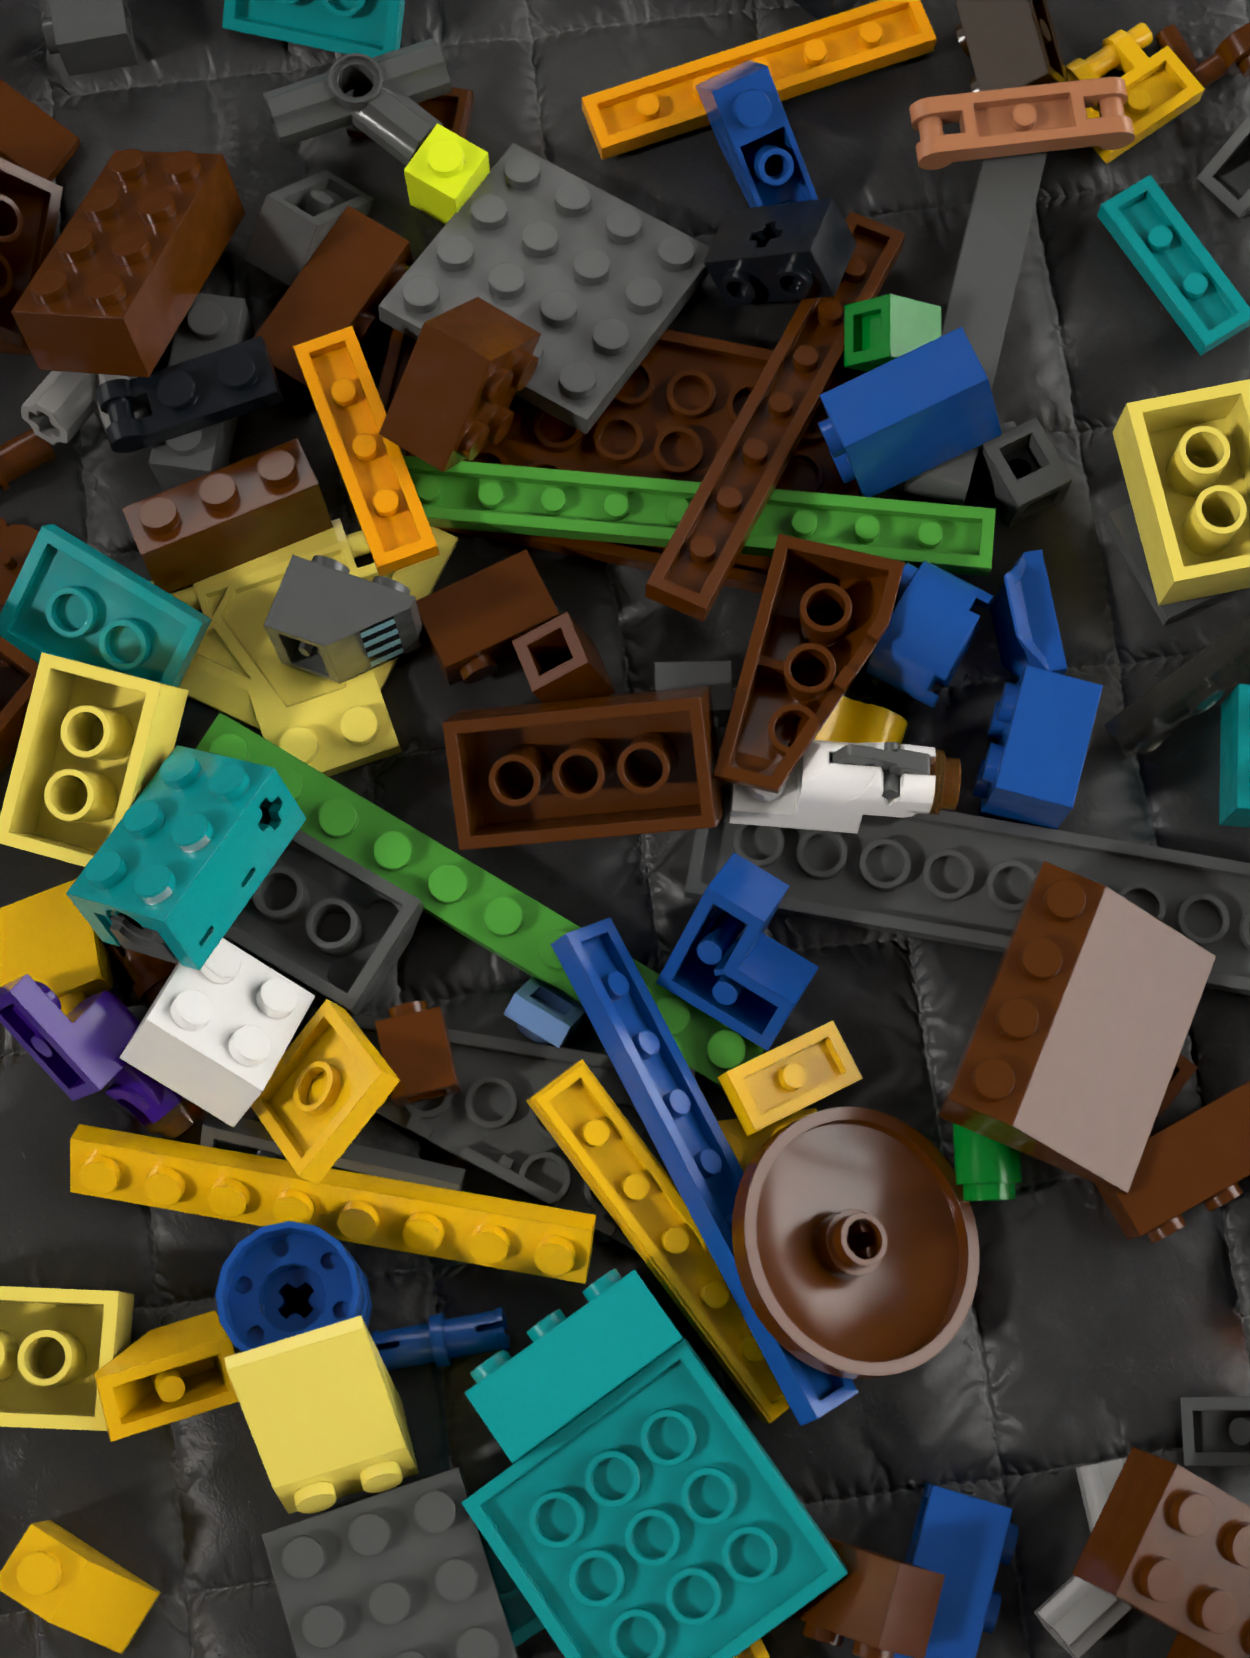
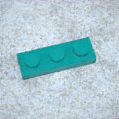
(1175, 265)

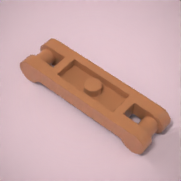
(1021, 121)

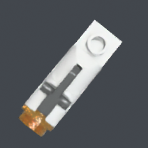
(848, 780)

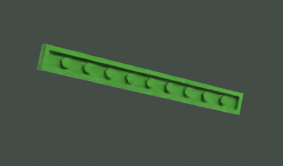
(651, 508)
(464, 893)

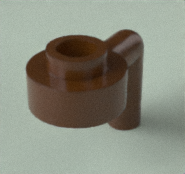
(1229, 58)

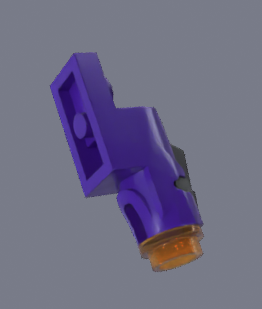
(85, 1050)

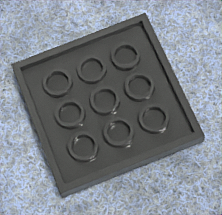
(565, 263)

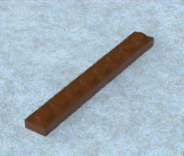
(767, 431)

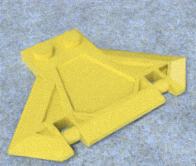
(302, 713)

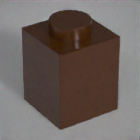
(562, 662)
(418, 1052)

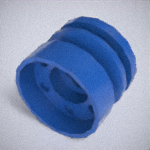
(275, 1264)

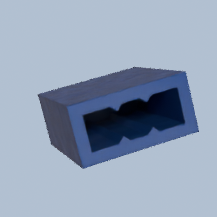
(909, 414)

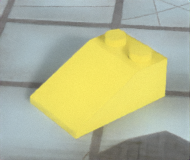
(324, 1416)

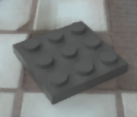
(391, 1578)

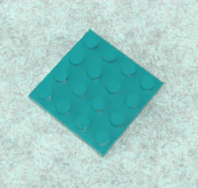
(655, 1524)

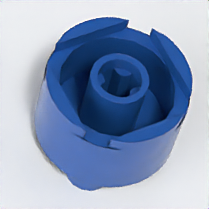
(927, 632)

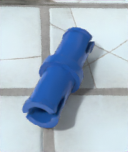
(443, 1339)

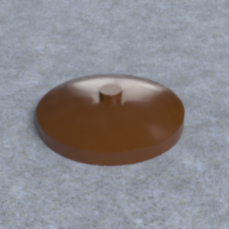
(855, 1243)

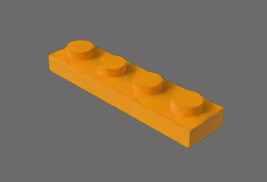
(367, 461)

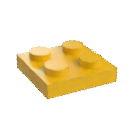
(323, 1092)

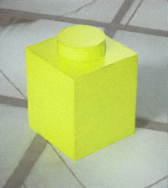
(445, 173)

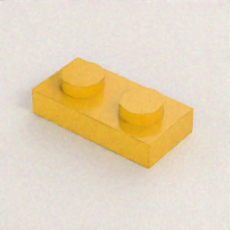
(789, 1078)

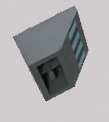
(339, 621)

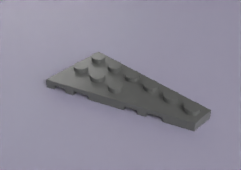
(496, 1126)

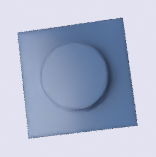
(544, 1013)

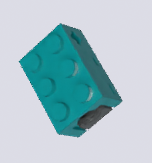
(187, 856)

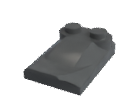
(327, 923)

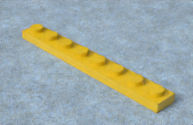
(343, 1204)

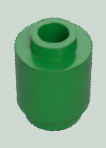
(985, 1167)

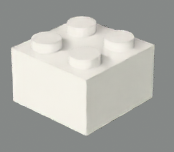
(219, 1031)

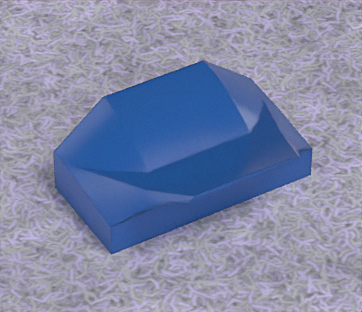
(1027, 618)

